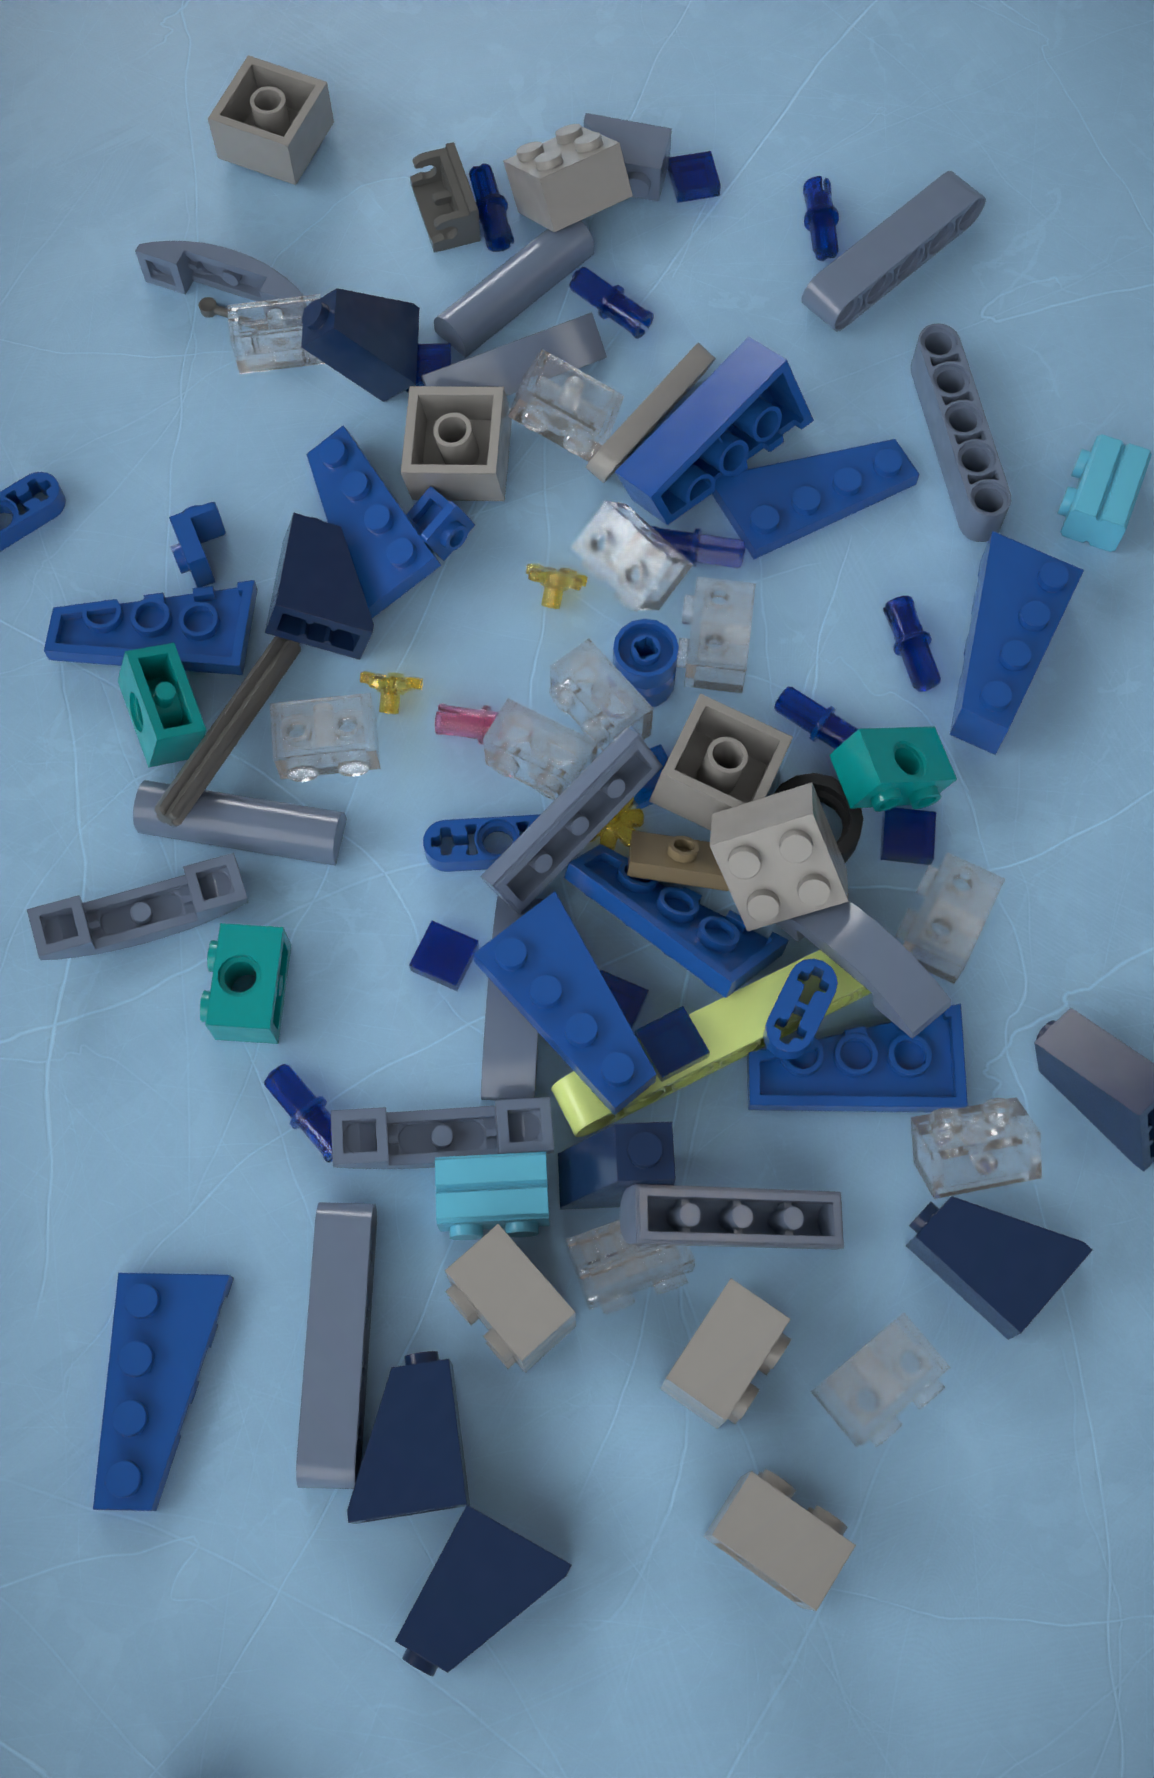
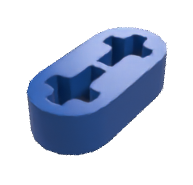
(789, 1003)

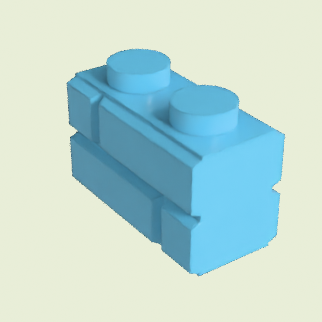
(1105, 492)
(490, 1191)

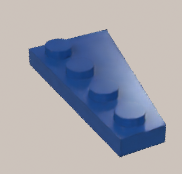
(799, 496)
(377, 530)
(206, 626)
(675, 922)
(564, 997)
(867, 1071)
(152, 1377)

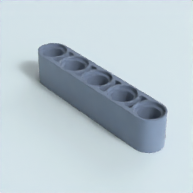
(893, 250)
(960, 432)
(337, 1346)

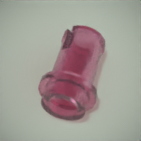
(464, 721)

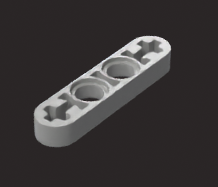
(650, 413)

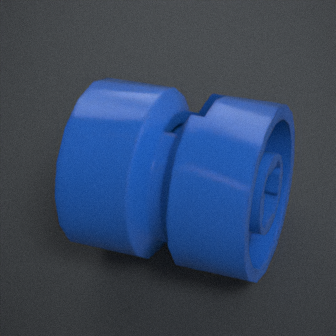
(647, 658)

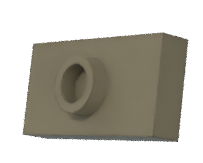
(674, 860)

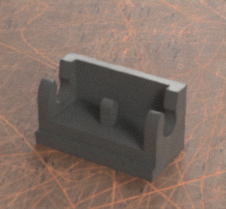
(445, 199)

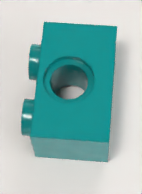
(161, 704)
(893, 767)
(255, 1012)

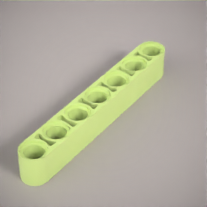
(729, 1030)

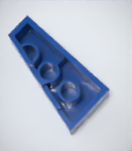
(715, 432)
(1011, 626)

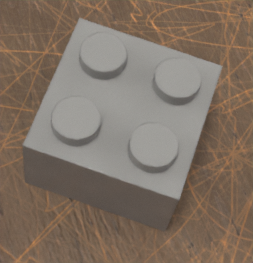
(271, 119)
(567, 177)
(457, 442)
(719, 762)
(779, 857)
(510, 1298)
(725, 1354)
(780, 1540)

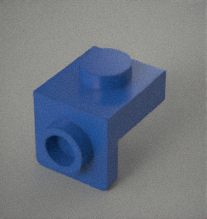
(440, 523)
(193, 527)

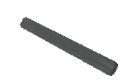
(226, 731)

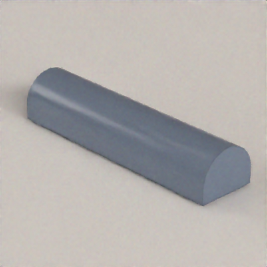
(514, 287)
(572, 820)
(247, 824)
(731, 1217)

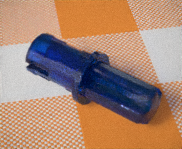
(491, 208)
(821, 217)
(611, 301)
(706, 548)
(912, 643)
(813, 718)
(303, 1107)

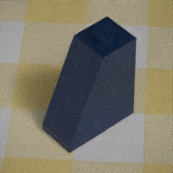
(365, 339)
(318, 591)
(1103, 1081)
(610, 1161)
(995, 1260)
(414, 1446)
(475, 1591)

